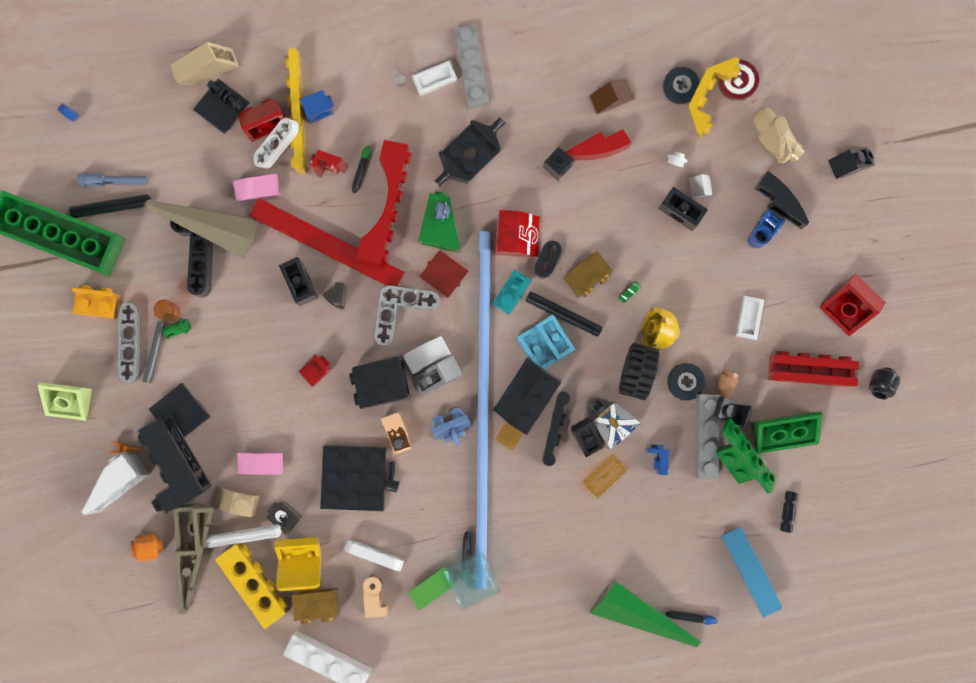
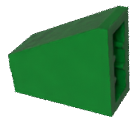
(436, 232)

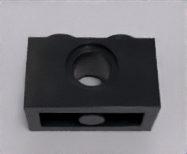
(683, 209)
(298, 281)

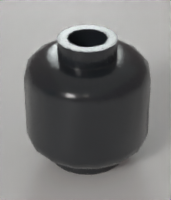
(884, 383)

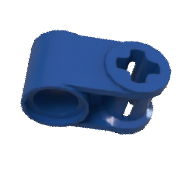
(767, 226)

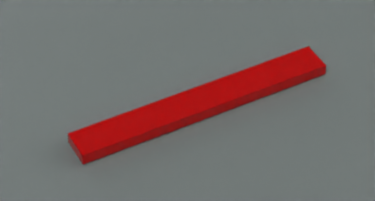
(322, 242)

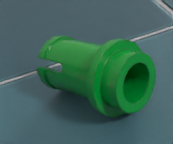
(177, 328)

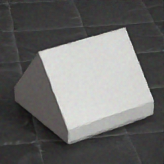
(700, 186)

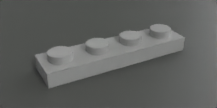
(471, 66)
(707, 437)

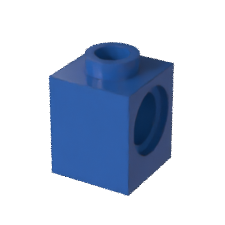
(317, 106)

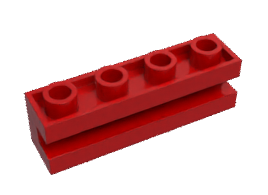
(813, 370)

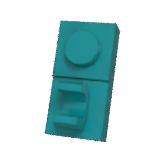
(511, 292)

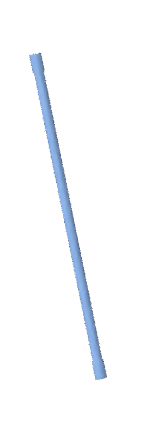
(483, 392)

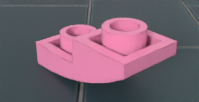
(256, 187)
(260, 463)

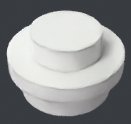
(676, 159)

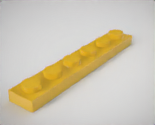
(293, 81)

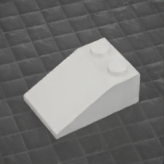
(116, 479)

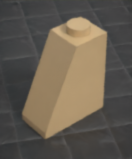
(203, 64)

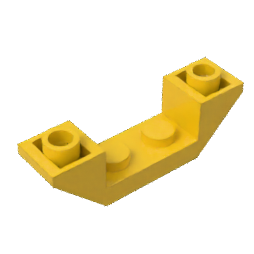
(724, 71)

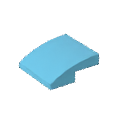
(545, 342)

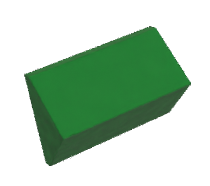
(787, 432)

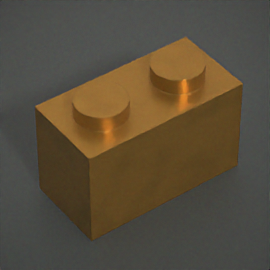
(588, 274)
(315, 604)

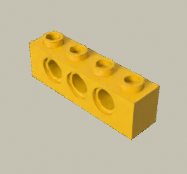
(241, 581)

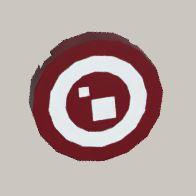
(742, 86)

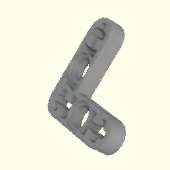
(392, 305)

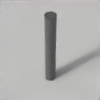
(153, 352)

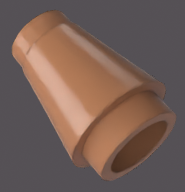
(727, 383)

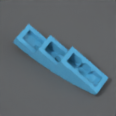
(751, 572)

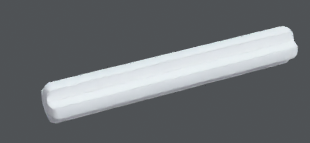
(242, 536)

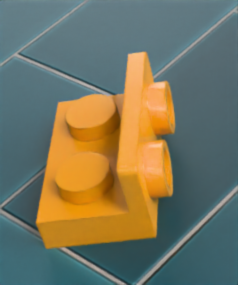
(94, 302)

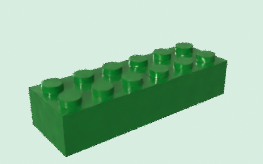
(59, 234)

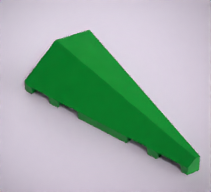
(628, 609)

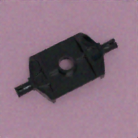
(476, 137)

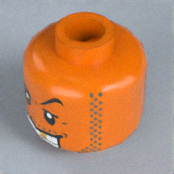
(146, 547)

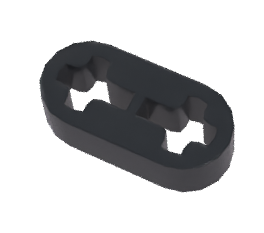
(543, 257)

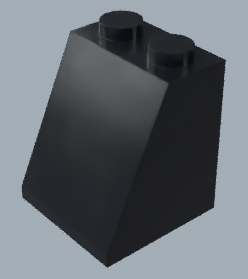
(380, 383)

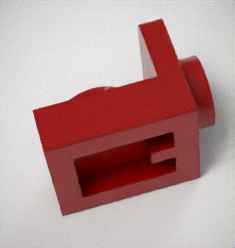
(315, 370)

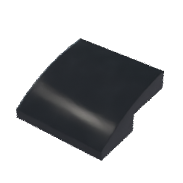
(183, 408)

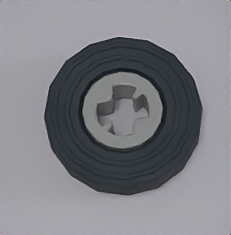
(671, 89)
(679, 390)

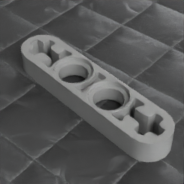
(133, 342)

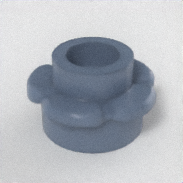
(441, 211)

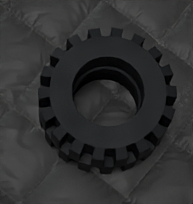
(639, 371)

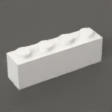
(326, 660)

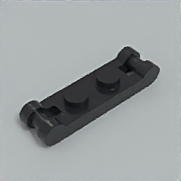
(557, 420)

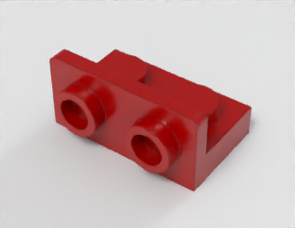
(325, 160)

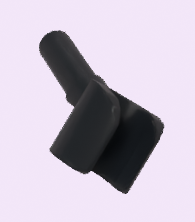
(392, 485)

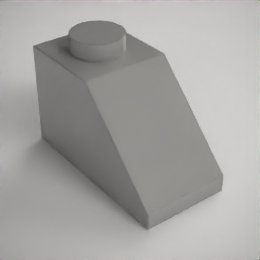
(437, 376)

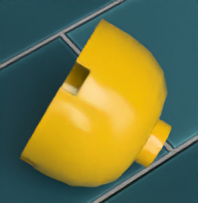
(660, 328)

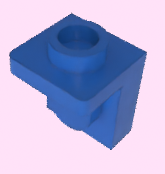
(660, 462)

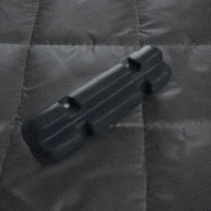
(789, 510)

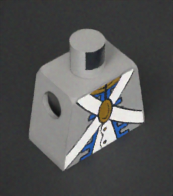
(612, 423)

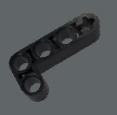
(195, 258)

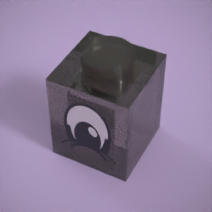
(284, 516)

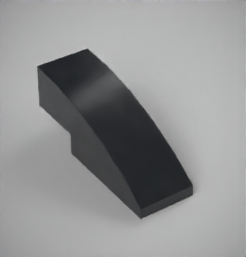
(782, 200)

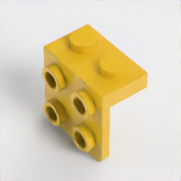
(298, 563)

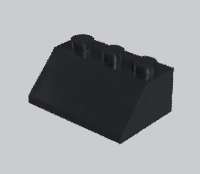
(527, 396)

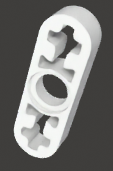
(262, 156)
(373, 555)

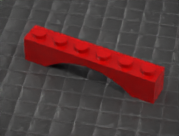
(374, 244)

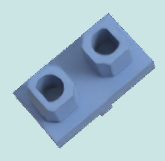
(453, 429)

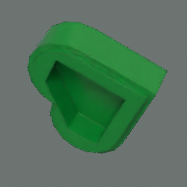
(629, 292)

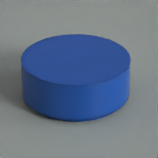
(68, 112)

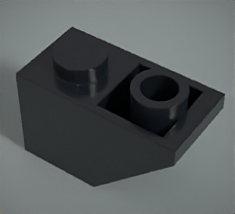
(851, 162)

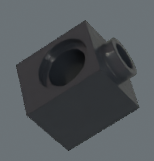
(558, 163)

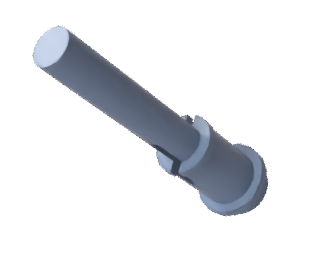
(85, 179)

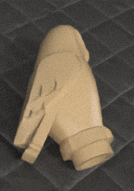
(777, 136)

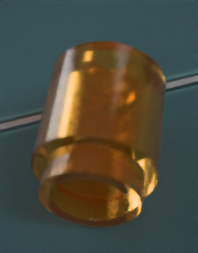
(172, 312)

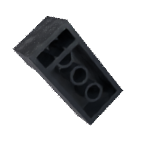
(175, 462)

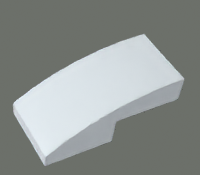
(425, 355)

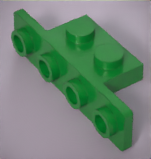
(742, 459)

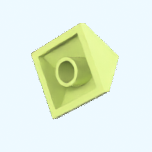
(65, 400)

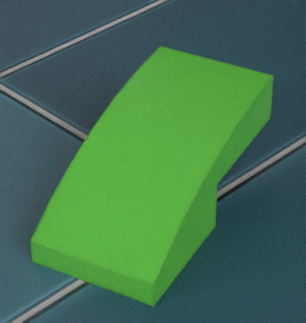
(429, 589)

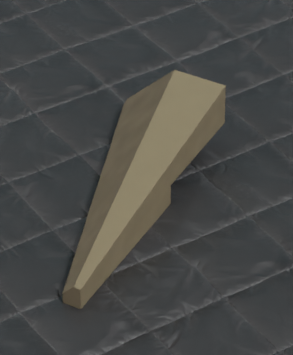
(225, 230)
(191, 531)

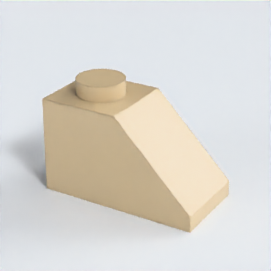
(236, 502)

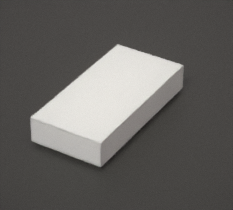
(434, 78)
(749, 318)

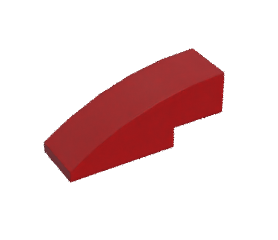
(599, 146)

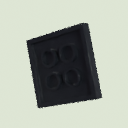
(353, 478)

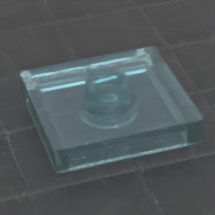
(472, 581)

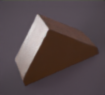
(611, 95)

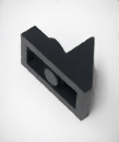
(729, 409)
(587, 436)

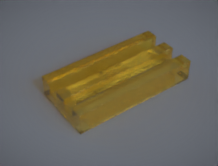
(592, 488)

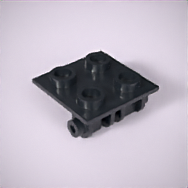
(220, 105)

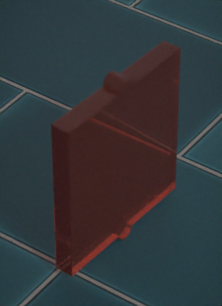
(443, 274)

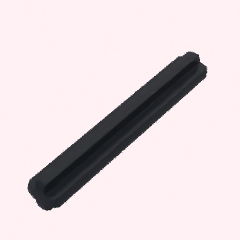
(108, 206)
(564, 314)

